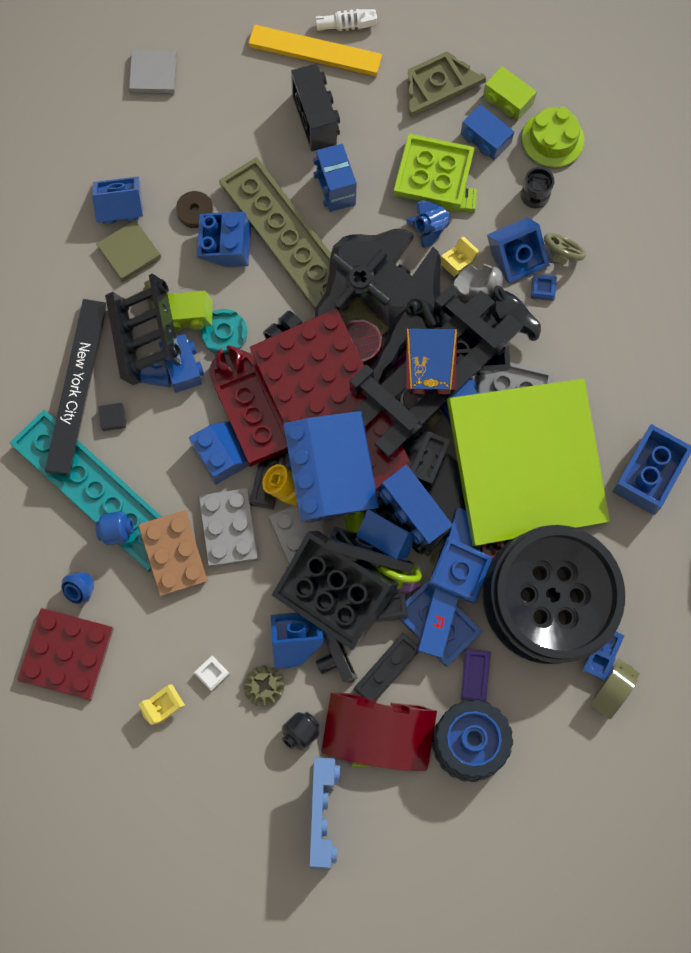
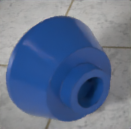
(77, 587)

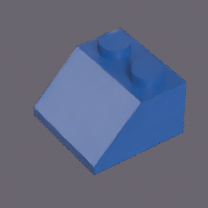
(117, 200)
(518, 249)
(219, 451)

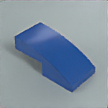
(601, 662)

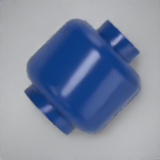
(114, 528)

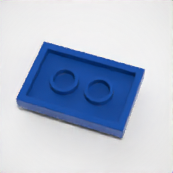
(462, 629)

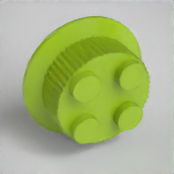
(553, 137)

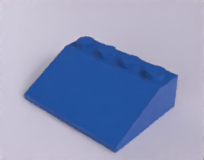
(331, 466)

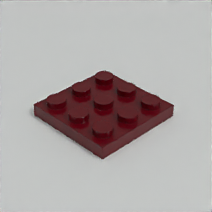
(65, 654)

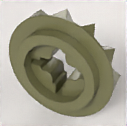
(266, 697)

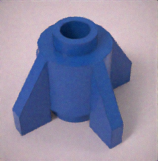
(430, 221)

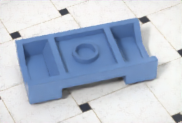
(324, 778)

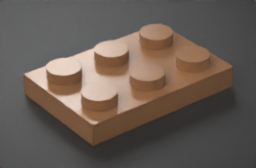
(172, 552)

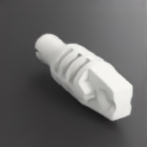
(360, 18)

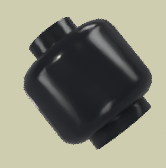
(300, 731)

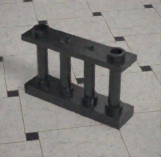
(122, 330)

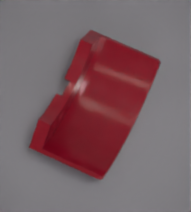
(378, 733)

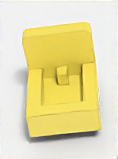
(459, 257)
(161, 705)

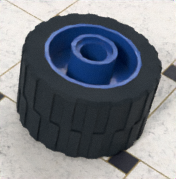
(472, 740)

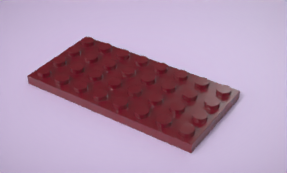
(310, 378)

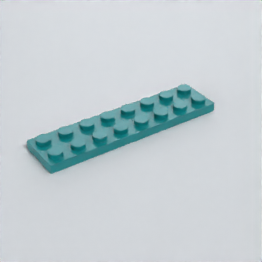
(90, 485)

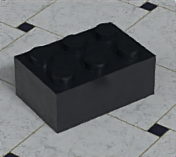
(315, 107)

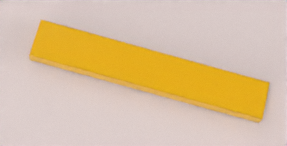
(315, 50)

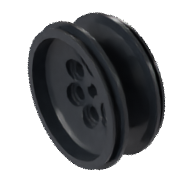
(588, 571)

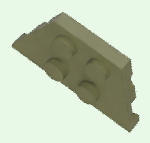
(439, 81)

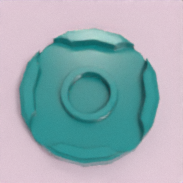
(226, 330)

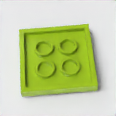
(434, 171)

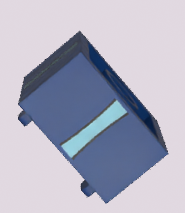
(335, 177)

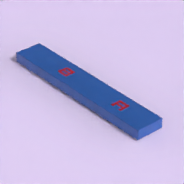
(443, 604)

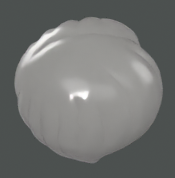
(473, 280)

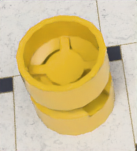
(279, 483)

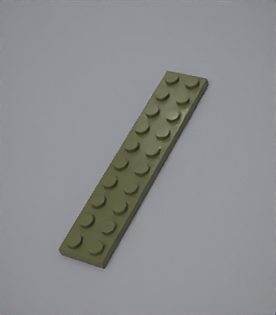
(287, 235)

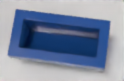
(385, 535)

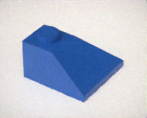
(293, 639)

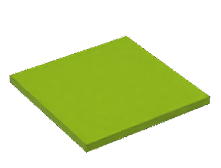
(527, 460)

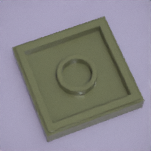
(128, 250)

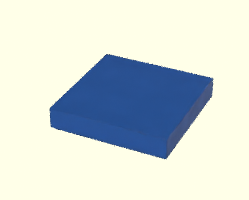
(460, 570)

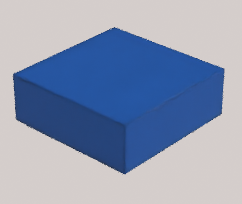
(543, 287)

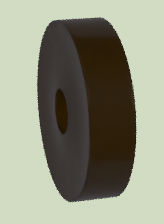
(191, 200)

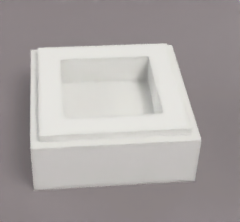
(211, 673)

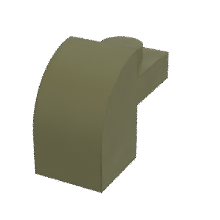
(615, 689)

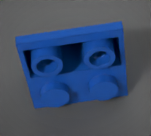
(224, 238)

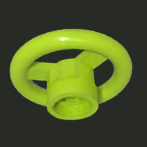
(400, 576)

